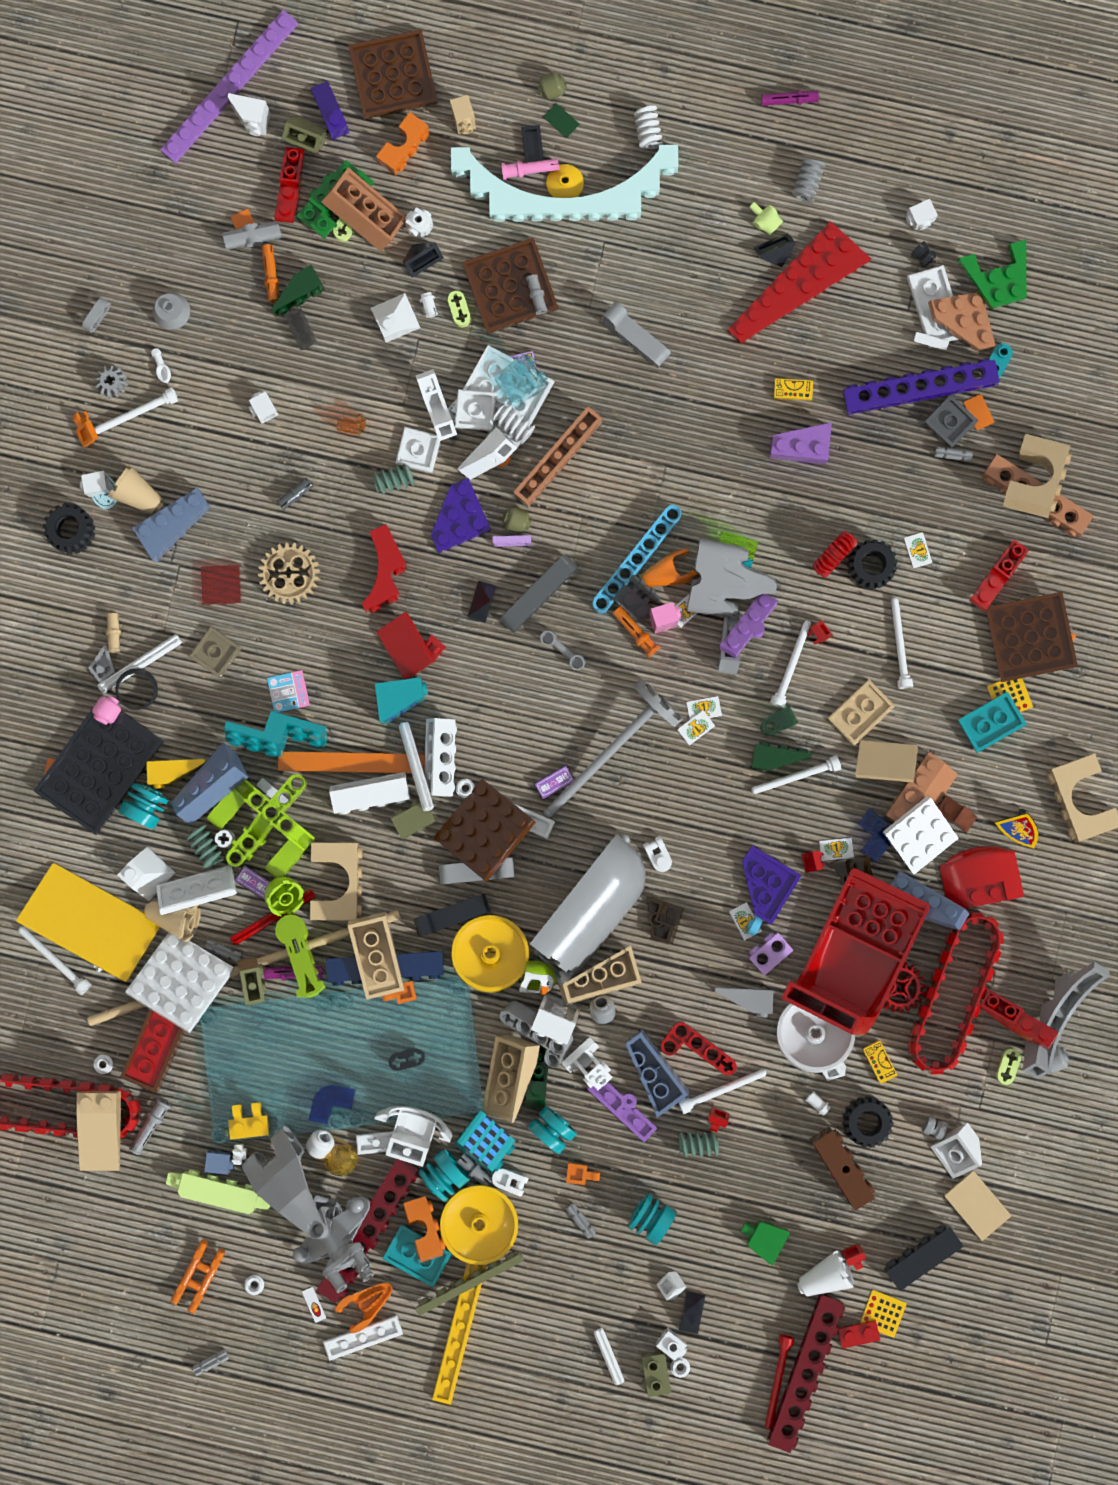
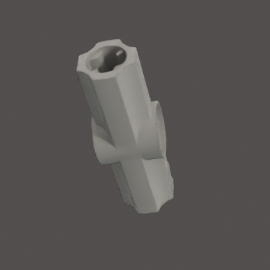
(252, 235)

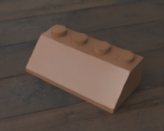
(364, 209)
(931, 778)

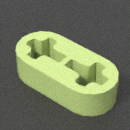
(340, 225)
(463, 307)
(1003, 1064)

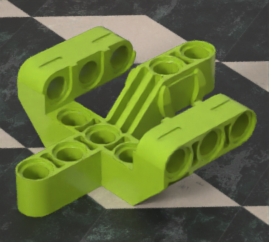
(298, 837)

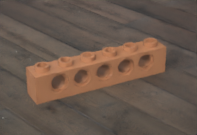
(558, 457)
(1064, 506)

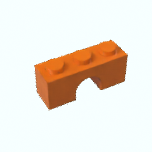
(394, 157)
(420, 1212)

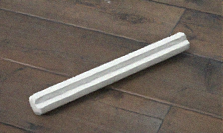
(141, 662)
(416, 767)

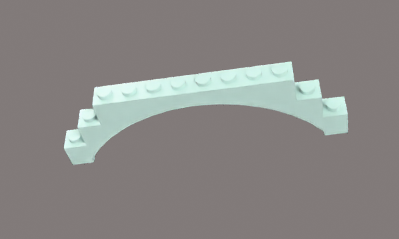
(515, 204)

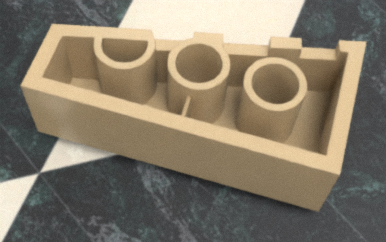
(606, 977)

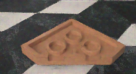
(965, 319)

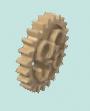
(288, 556)

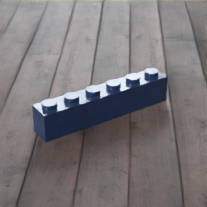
(410, 965)

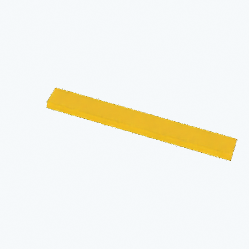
(457, 1340)

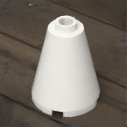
(827, 1276)

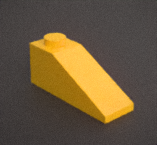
(167, 772)

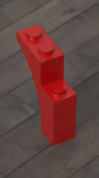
(389, 563)

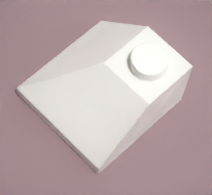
(395, 317)
(145, 873)
(959, 1151)

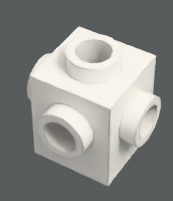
(422, 228)

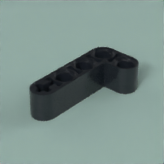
(451, 915)

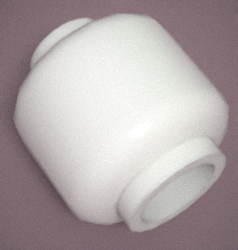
(319, 1144)

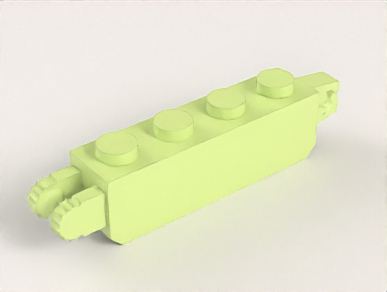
(216, 1192)

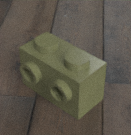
(304, 134)
(412, 820)
(250, 979)
(656, 1373)

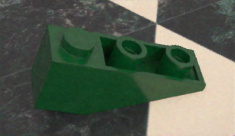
(301, 287)
(771, 758)
(537, 1086)

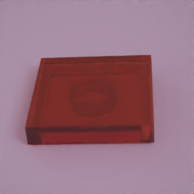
(221, 585)

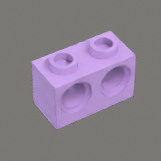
(773, 957)

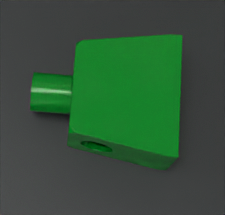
(765, 1239)

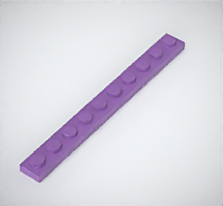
(231, 83)

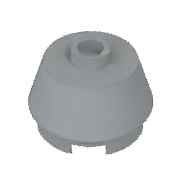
(171, 311)

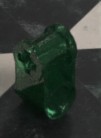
(781, 720)

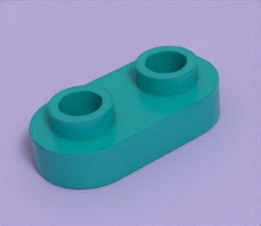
(1001, 360)

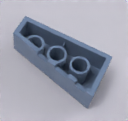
(169, 524)
(210, 784)
(941, 910)
(656, 1074)

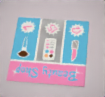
(288, 691)

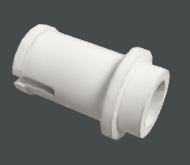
(429, 305)
(816, 1102)

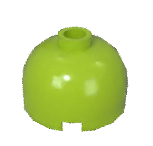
(283, 896)

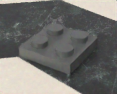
(950, 421)

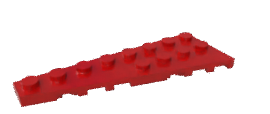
(815, 269)

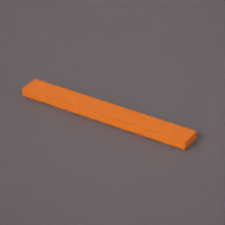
(346, 762)

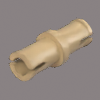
(113, 632)

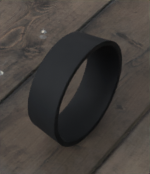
(137, 671)

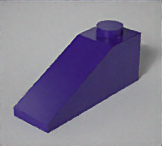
(330, 110)

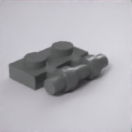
(632, 603)

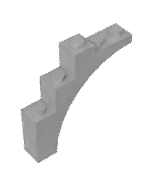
(1068, 994)

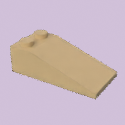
(375, 955)
(509, 1076)
(99, 1130)

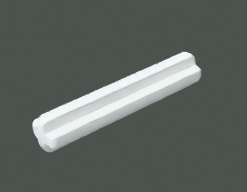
(608, 1356)

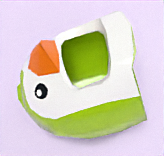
(538, 978)

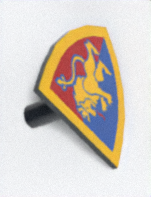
(1020, 828)

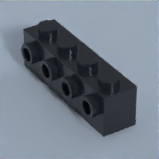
(923, 1257)

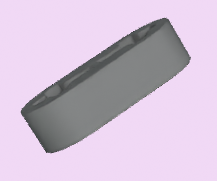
(96, 315)

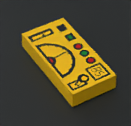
(793, 389)
(879, 1061)

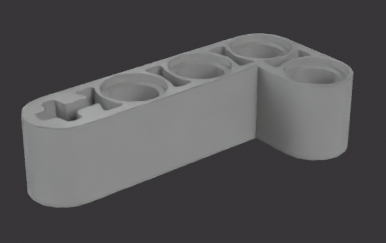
(634, 335)
(461, 873)
(521, 1020)

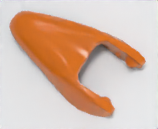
(664, 572)
(368, 1301)

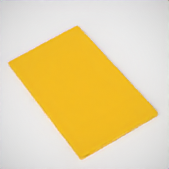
(88, 922)

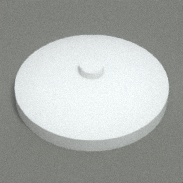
(812, 1042)

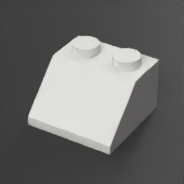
(251, 112)

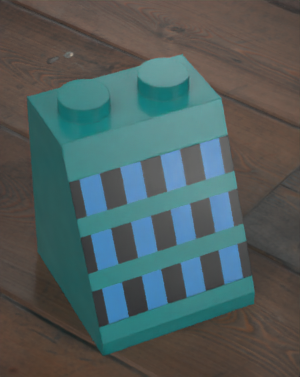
(398, 697)
(485, 1142)

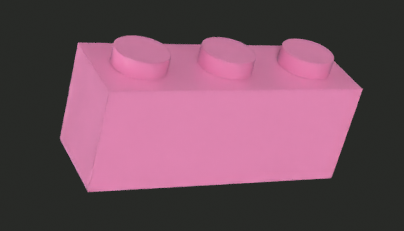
(664, 617)

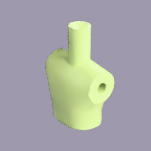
(766, 219)

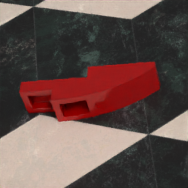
(290, 185)
(998, 575)
(1017, 1020)

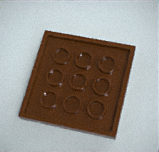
(393, 74)
(502, 287)
(1031, 637)
(484, 830)

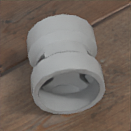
(935, 1127)

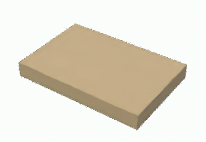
(861, 712)
(886, 761)
(977, 1205)

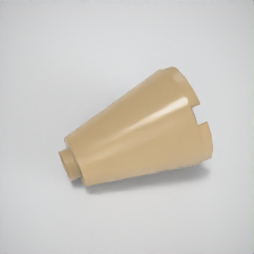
(136, 492)
(177, 923)

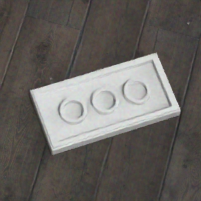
(925, 287)
(196, 889)

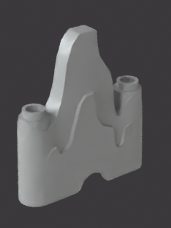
(725, 577)

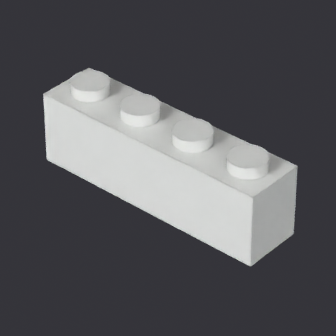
(369, 793)

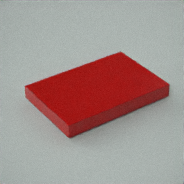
(405, 646)

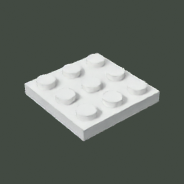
(920, 834)

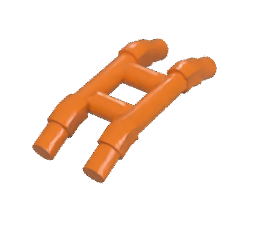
(187, 1281)

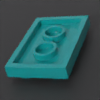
(992, 722)
(404, 1256)

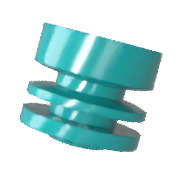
(143, 805)
(443, 1175)
(652, 1219)

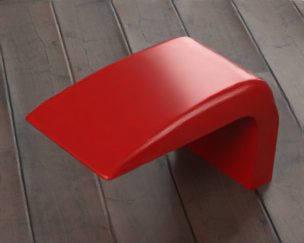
(858, 953)

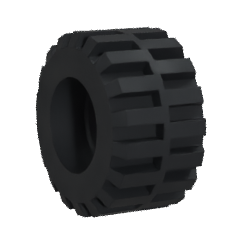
(58, 517)
(883, 553)
(884, 1122)

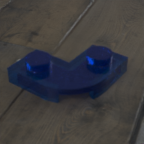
(878, 842)
(326, 1099)

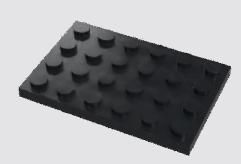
(98, 769)

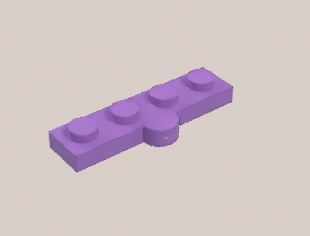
(749, 625)
(624, 1109)

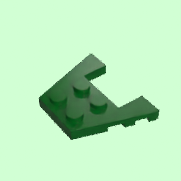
(1003, 284)

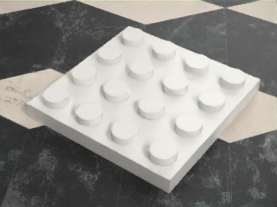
(482, 380)
(180, 981)

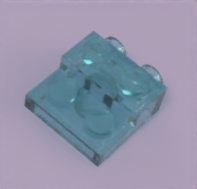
(521, 380)

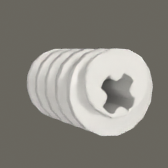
(646, 128)
(513, 423)

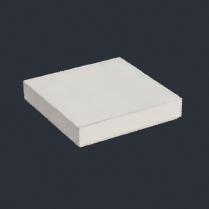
(475, 410)
(418, 450)

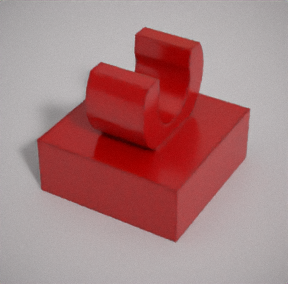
(821, 631)
(435, 646)
(812, 861)
(717, 1118)
(854, 1256)

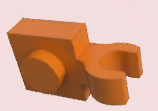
(85, 431)
(403, 996)
(578, 1174)

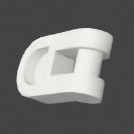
(660, 861)
(503, 1177)

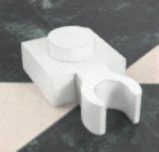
(239, 1154)

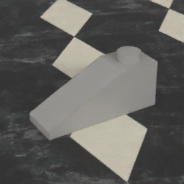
(727, 663)
(755, 1000)

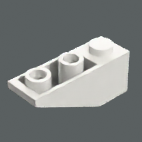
(488, 454)

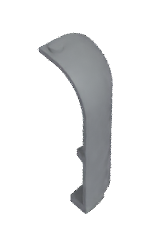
(593, 907)

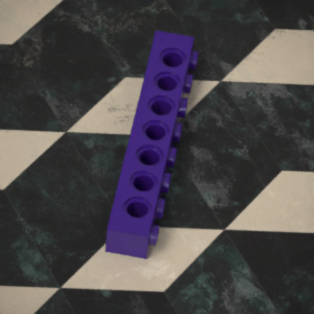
(984, 366)

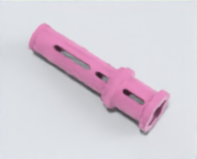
(519, 168)

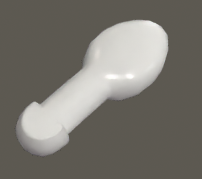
(162, 370)

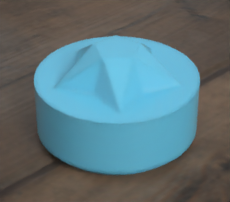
(754, 925)

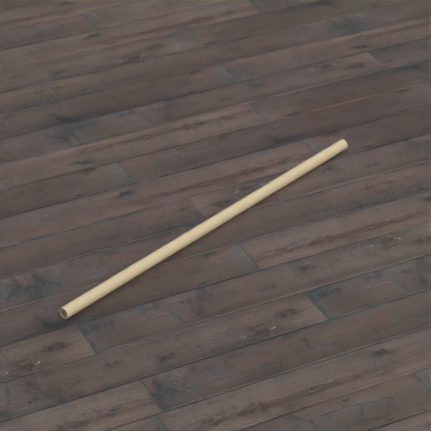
(265, 960)

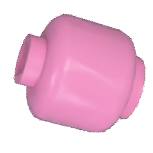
(106, 710)

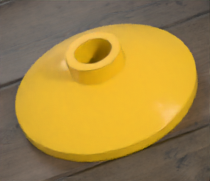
(565, 190)

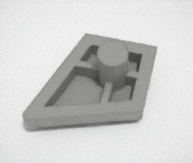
(102, 665)

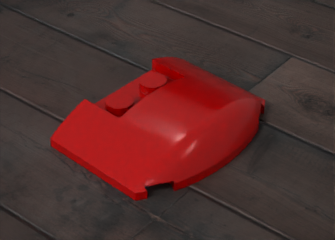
(981, 876)

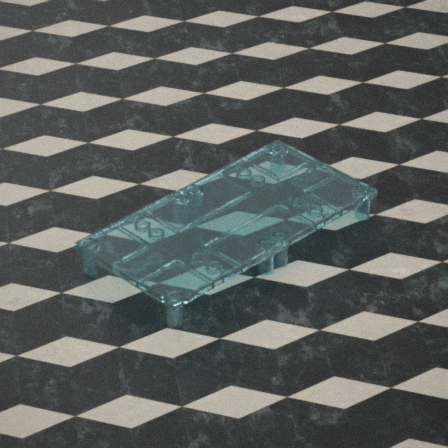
(296, 1046)

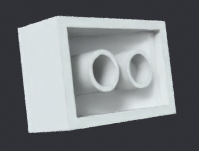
(555, 1019)

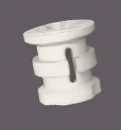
(230, 834)

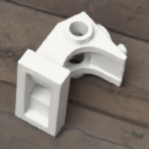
(583, 1058)

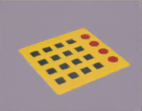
(1016, 690)
(886, 1312)

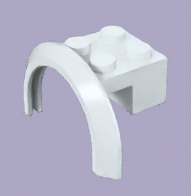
(412, 1133)

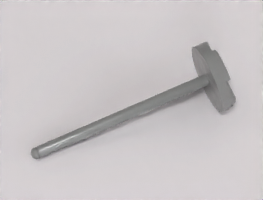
(656, 703)

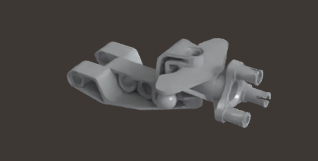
(331, 1230)

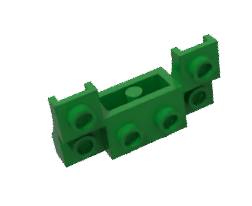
(315, 213)

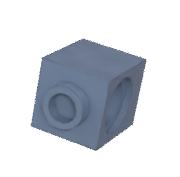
(219, 1162)

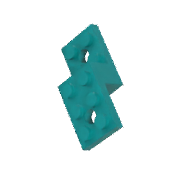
(275, 734)

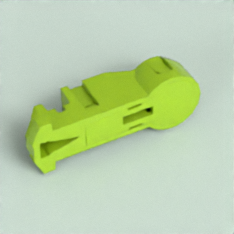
(293, 934)

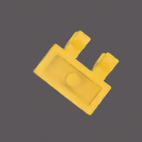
(248, 1127)

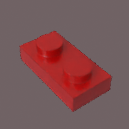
(858, 1334)

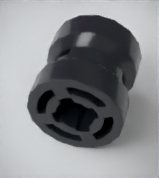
(920, 251)

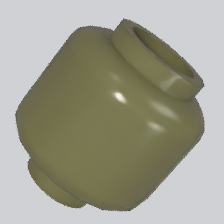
(552, 85)
(516, 520)

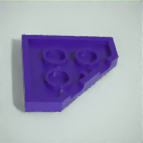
(459, 517)
(767, 883)

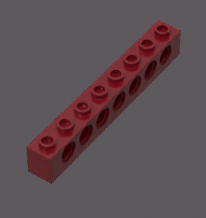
(379, 1223)
(789, 1440)

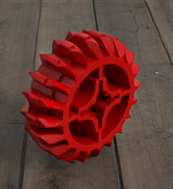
(834, 554)
(906, 981)

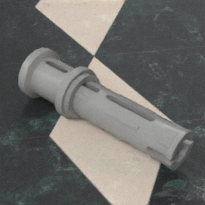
(153, 1119)

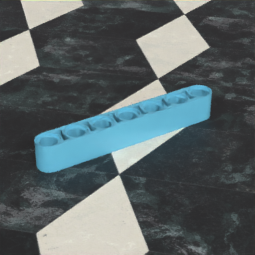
(640, 550)

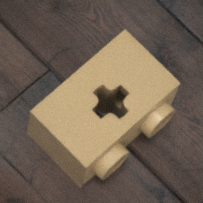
(463, 115)

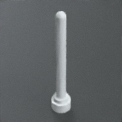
(168, 397)
(904, 679)
(779, 698)
(831, 764)
(80, 984)
(687, 1103)

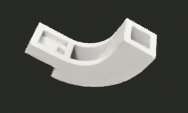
(436, 405)

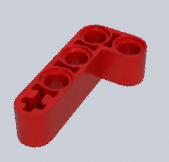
(701, 1050)

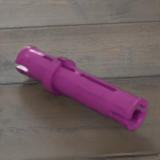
(790, 98)
(285, 972)

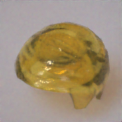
(341, 1160)

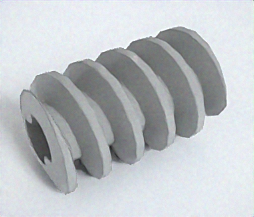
(807, 180)

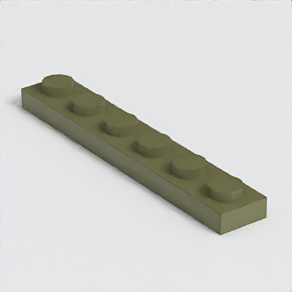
(461, 1285)

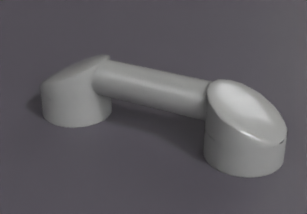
(550, 638)

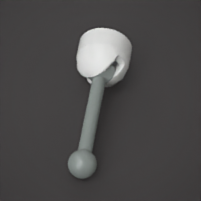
(562, 976)

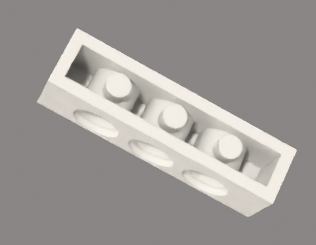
(433, 748)

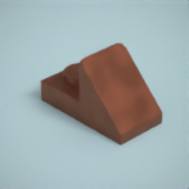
(957, 814)

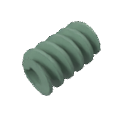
(393, 478)
(204, 847)
(698, 1144)

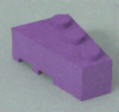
(802, 445)

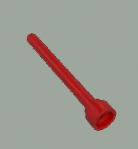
(785, 1343)

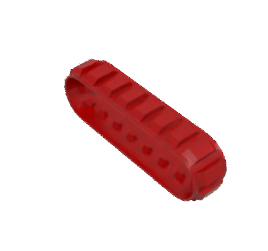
(972, 1010)
(67, 1085)

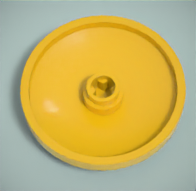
(490, 953)
(479, 1224)

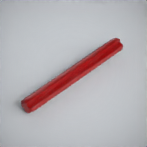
(265, 921)

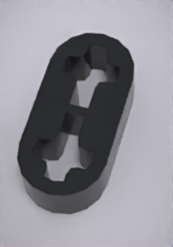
(405, 1055)

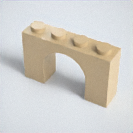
(1039, 499)
(1064, 779)
(348, 905)

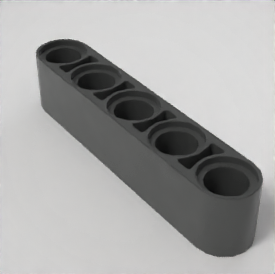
(539, 593)

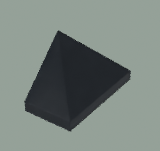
(776, 250)
(422, 257)
(482, 601)
(692, 1312)

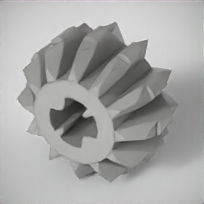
(104, 379)

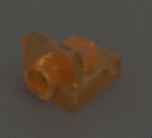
(348, 425)

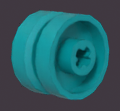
(554, 1127)

